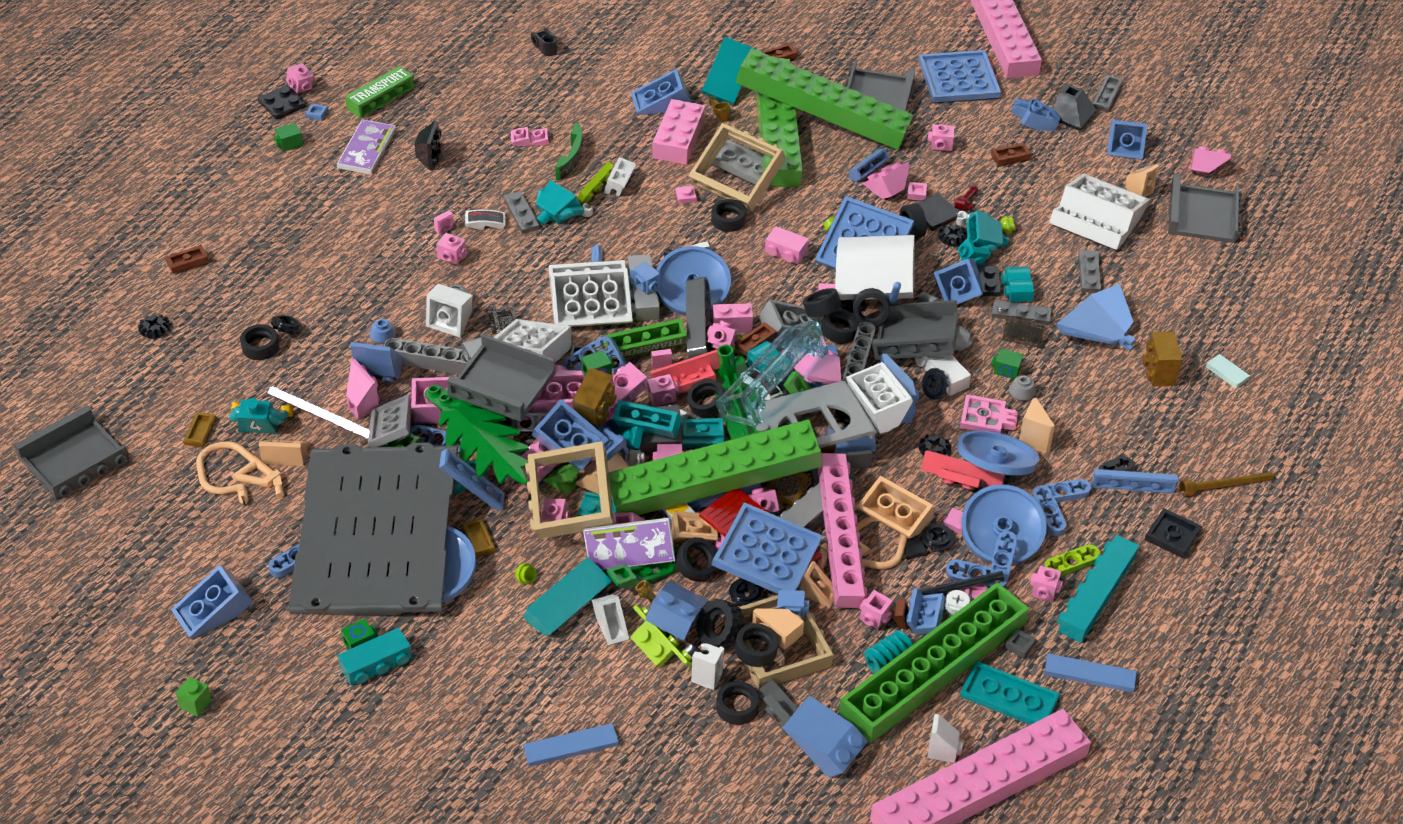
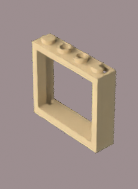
(723, 133)
(573, 524)
(796, 670)

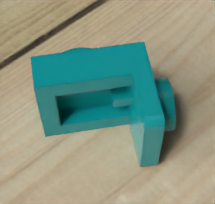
(967, 250)

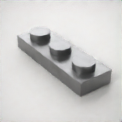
(521, 212)
(1089, 271)
(1028, 312)

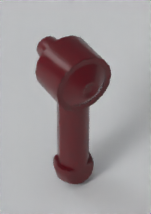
(962, 202)

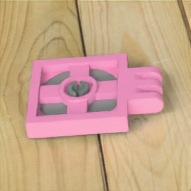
(987, 415)

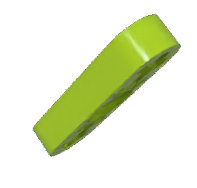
(1077, 555)

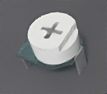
(955, 601)

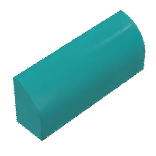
(566, 597)

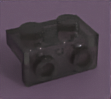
(501, 318)
(1023, 331)

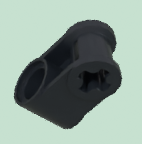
(545, 42)

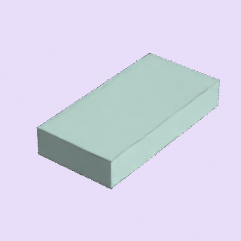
(1227, 371)

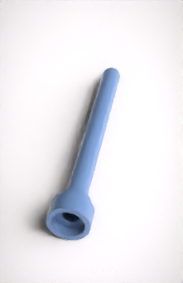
(894, 293)

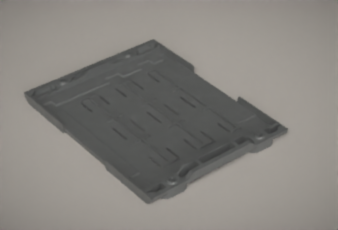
(422, 549)

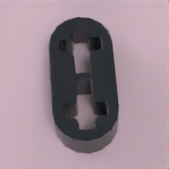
(1115, 463)

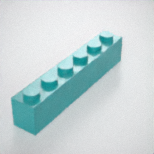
(1098, 588)

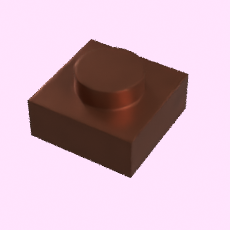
(900, 612)

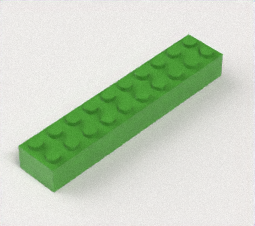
(824, 98)
(779, 126)
(715, 469)
(933, 662)

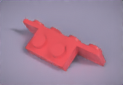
(691, 370)
(959, 471)

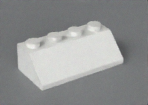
(880, 396)

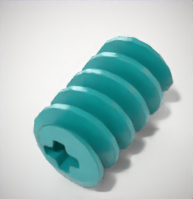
(886, 650)

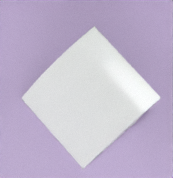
(1099, 210)
(875, 264)
(590, 293)

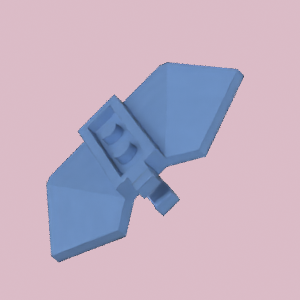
(1101, 318)

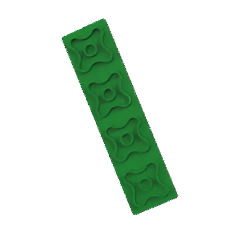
(726, 375)

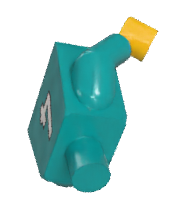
(259, 416)

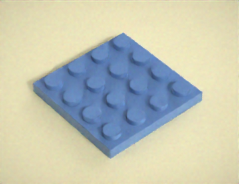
(959, 76)
(860, 220)
(766, 549)

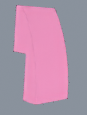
(523, 137)

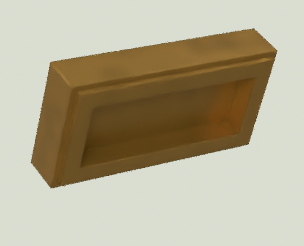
(199, 429)
(479, 537)

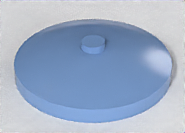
(690, 264)
(998, 452)
(1000, 510)
(460, 563)

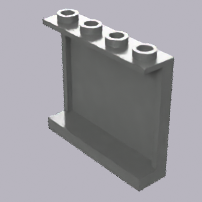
(882, 86)
(1204, 212)
(918, 330)
(502, 378)
(70, 453)

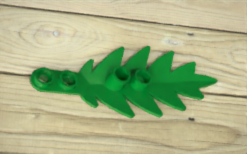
(480, 435)

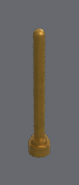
(1191, 487)

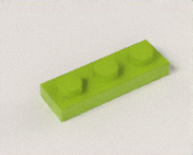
(595, 183)

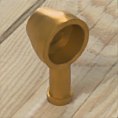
(721, 109)

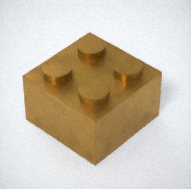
(1162, 359)
(595, 397)

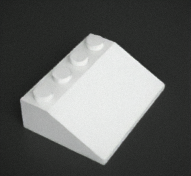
(539, 337)

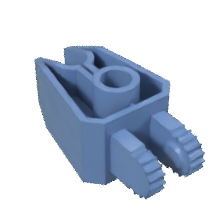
(1036, 114)

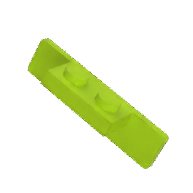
(657, 643)

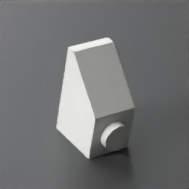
(610, 618)
(944, 741)

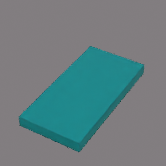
(725, 70)
(1008, 694)

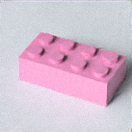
(678, 131)

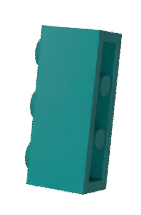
(649, 418)
(375, 657)

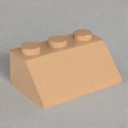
(897, 507)

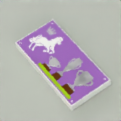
(366, 146)
(630, 543)

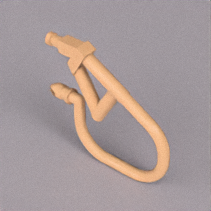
(272, 477)
(866, 550)

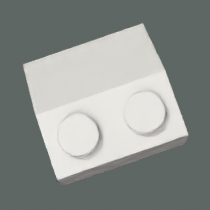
(448, 310)

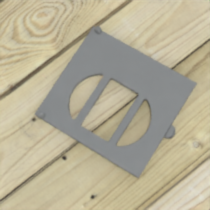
(833, 395)

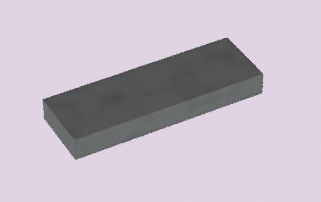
(1107, 93)

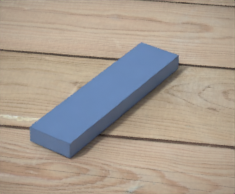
(468, 478)
(1134, 481)
(1090, 673)
(570, 745)

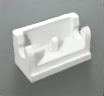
(619, 176)
(708, 667)

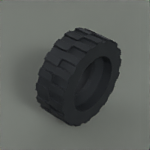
(708, 618)

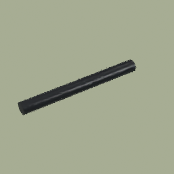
(964, 583)

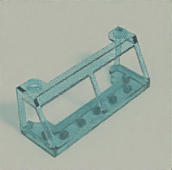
(792, 349)

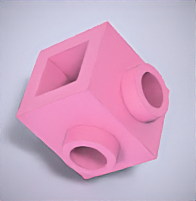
(299, 78)
(941, 137)
(451, 248)
(722, 334)
(662, 390)
(765, 498)
(555, 510)
(1046, 583)
(876, 610)

